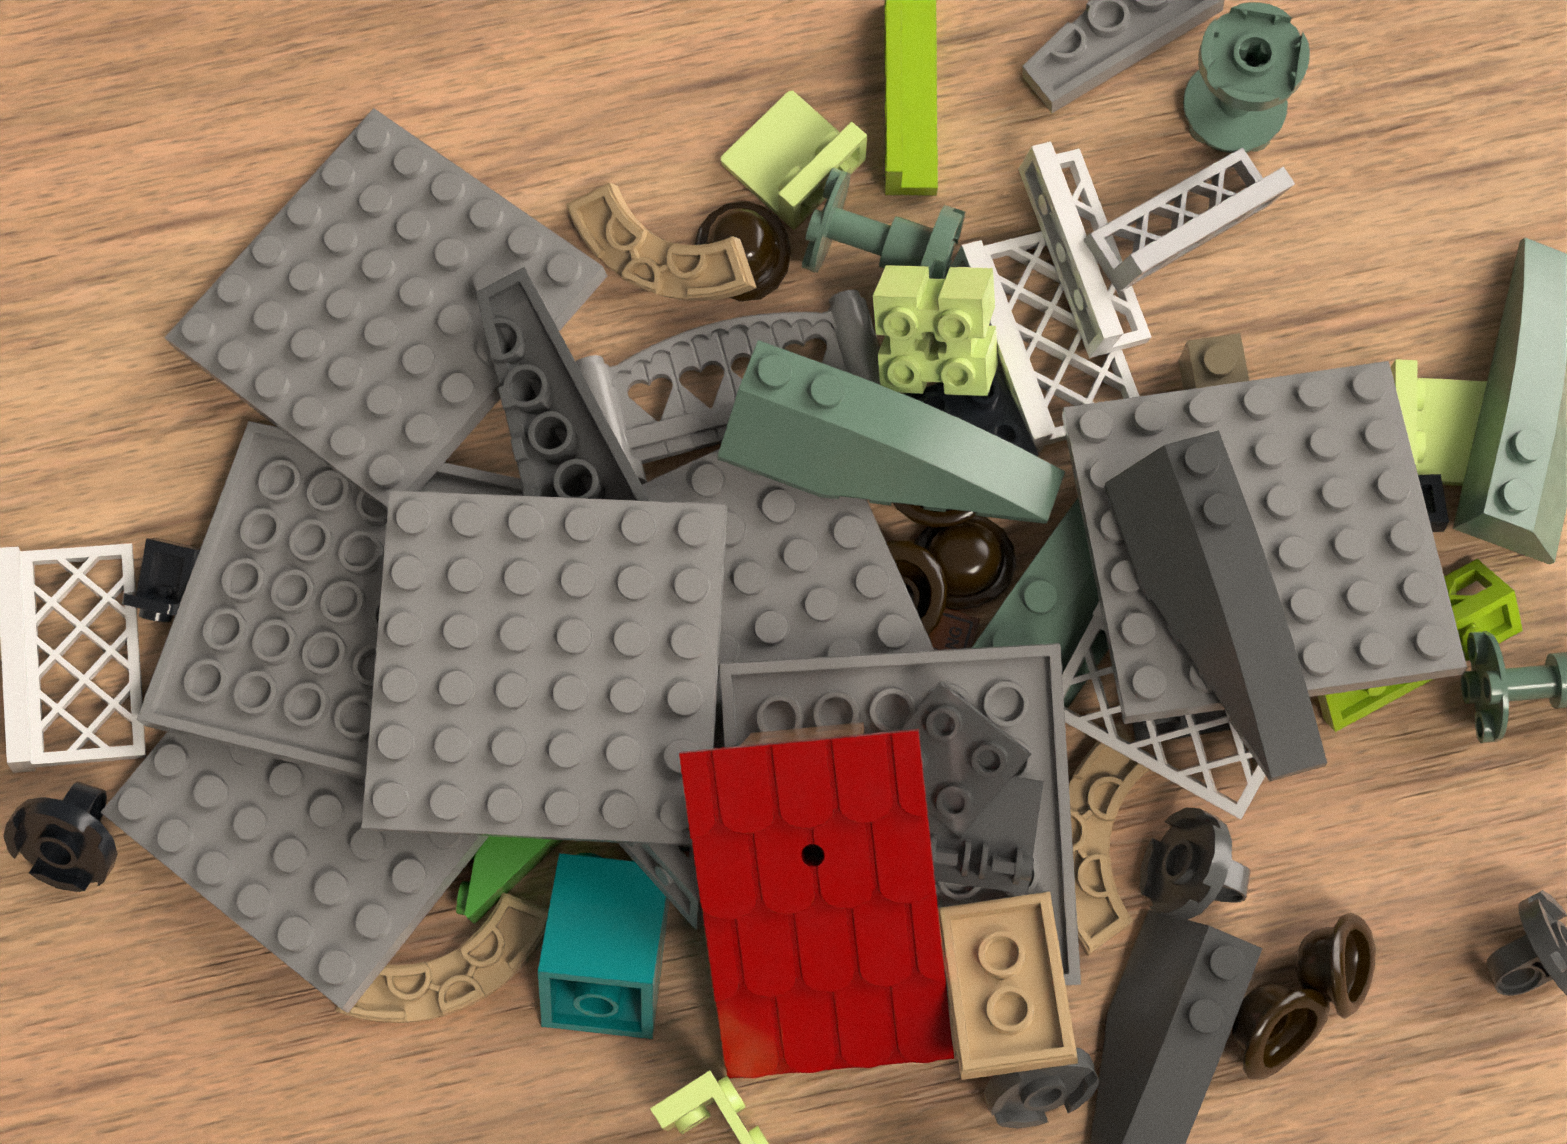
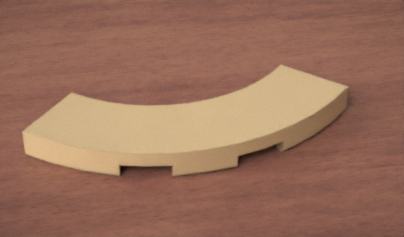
(655, 264)
(1094, 802)
(460, 977)

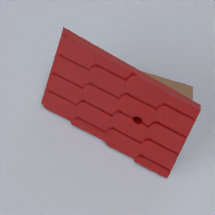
(827, 952)

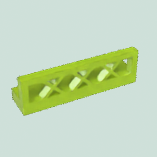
(910, 97)
(1488, 610)

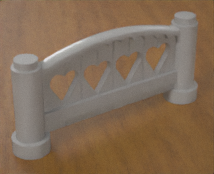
(686, 420)

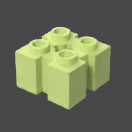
(936, 329)

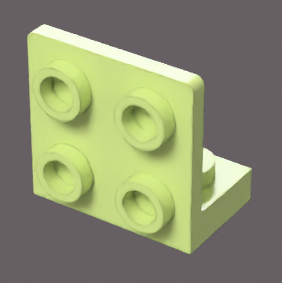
(791, 155)
(1438, 420)
(688, 1108)

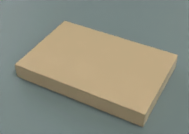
(1006, 986)

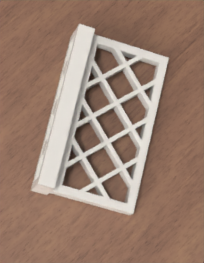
(1014, 359)
(21, 657)
(1133, 751)

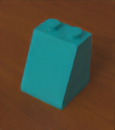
(602, 948)

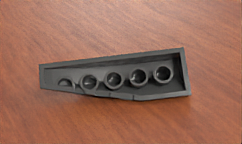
(550, 411)
(1215, 589)
(1168, 1029)

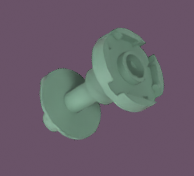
(1244, 77)
(897, 244)
(1494, 686)

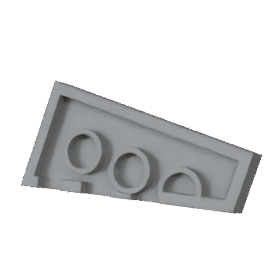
(1106, 42)

